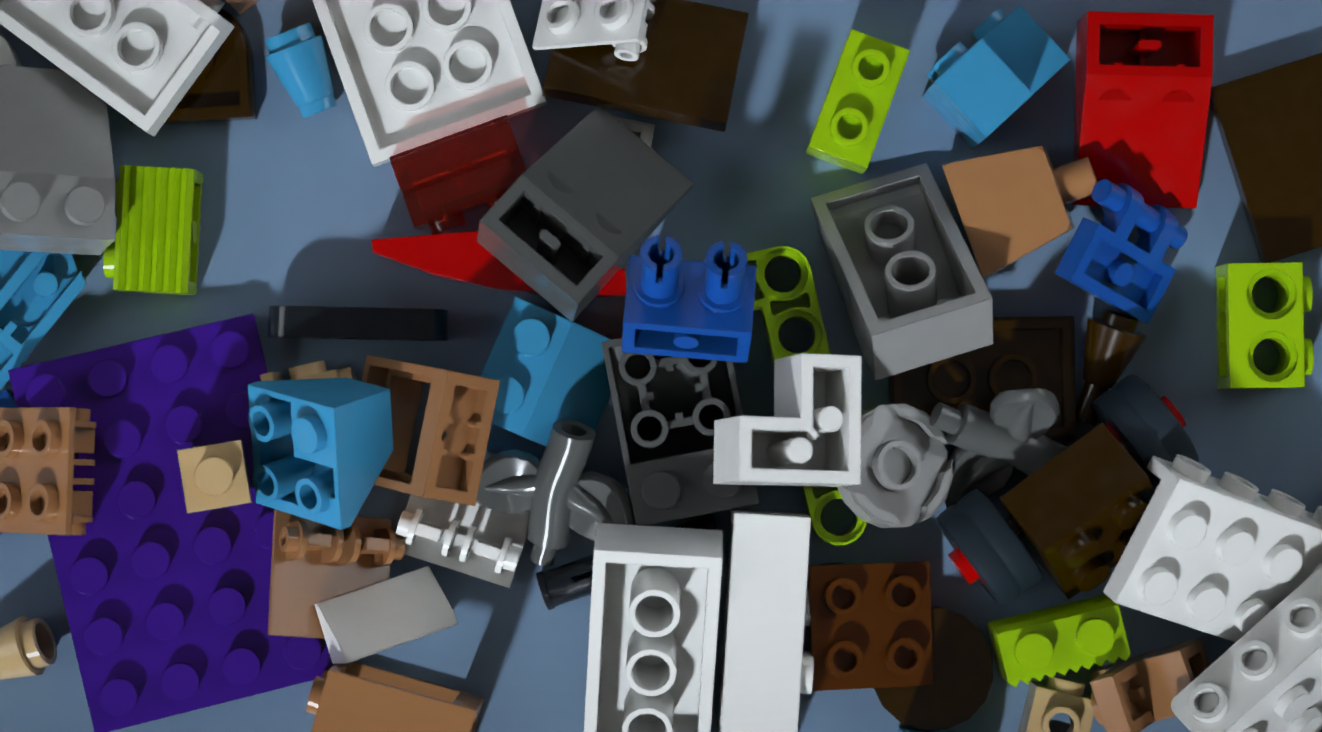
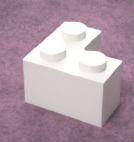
(812, 433)

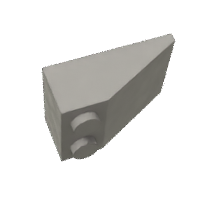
(54, 164)
(904, 271)

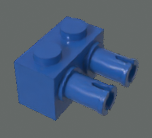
(689, 304)

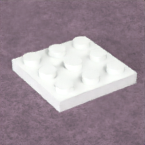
(428, 67)

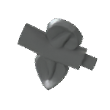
(998, 441)
(555, 490)

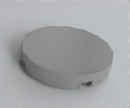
(901, 468)

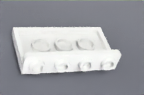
(124, 51)
(1215, 550)
(1267, 676)

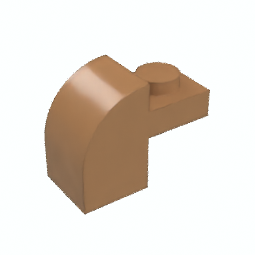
(1141, 690)

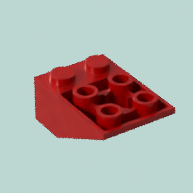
(1144, 101)

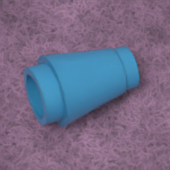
(302, 68)

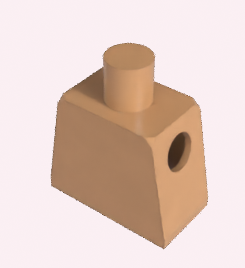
(1015, 202)

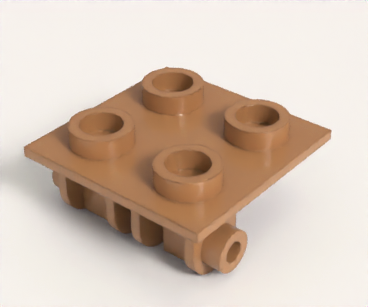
(39, 468)
(321, 563)

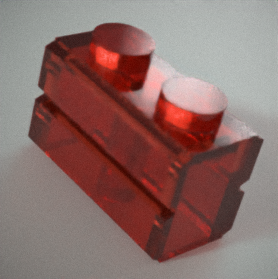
(458, 174)

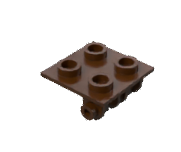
(870, 625)

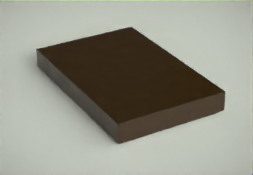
(679, 78)
(1275, 153)
(1022, 356)

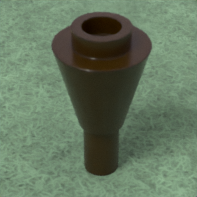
(1108, 351)

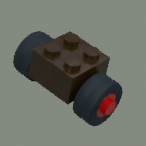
(1076, 506)

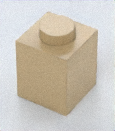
(214, 476)

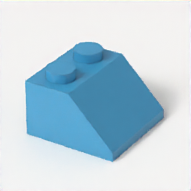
(546, 372)

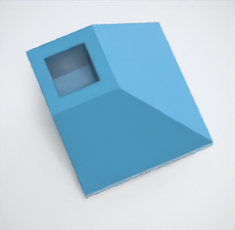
(318, 445)

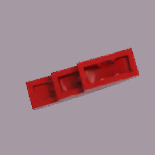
(466, 261)

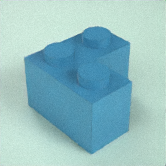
(994, 77)

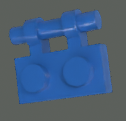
(1111, 266)

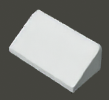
(384, 615)

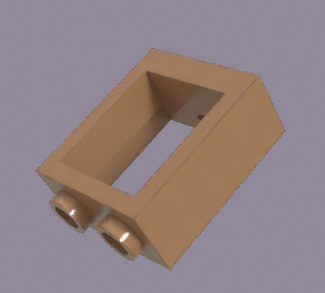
(451, 434)
(378, 700)

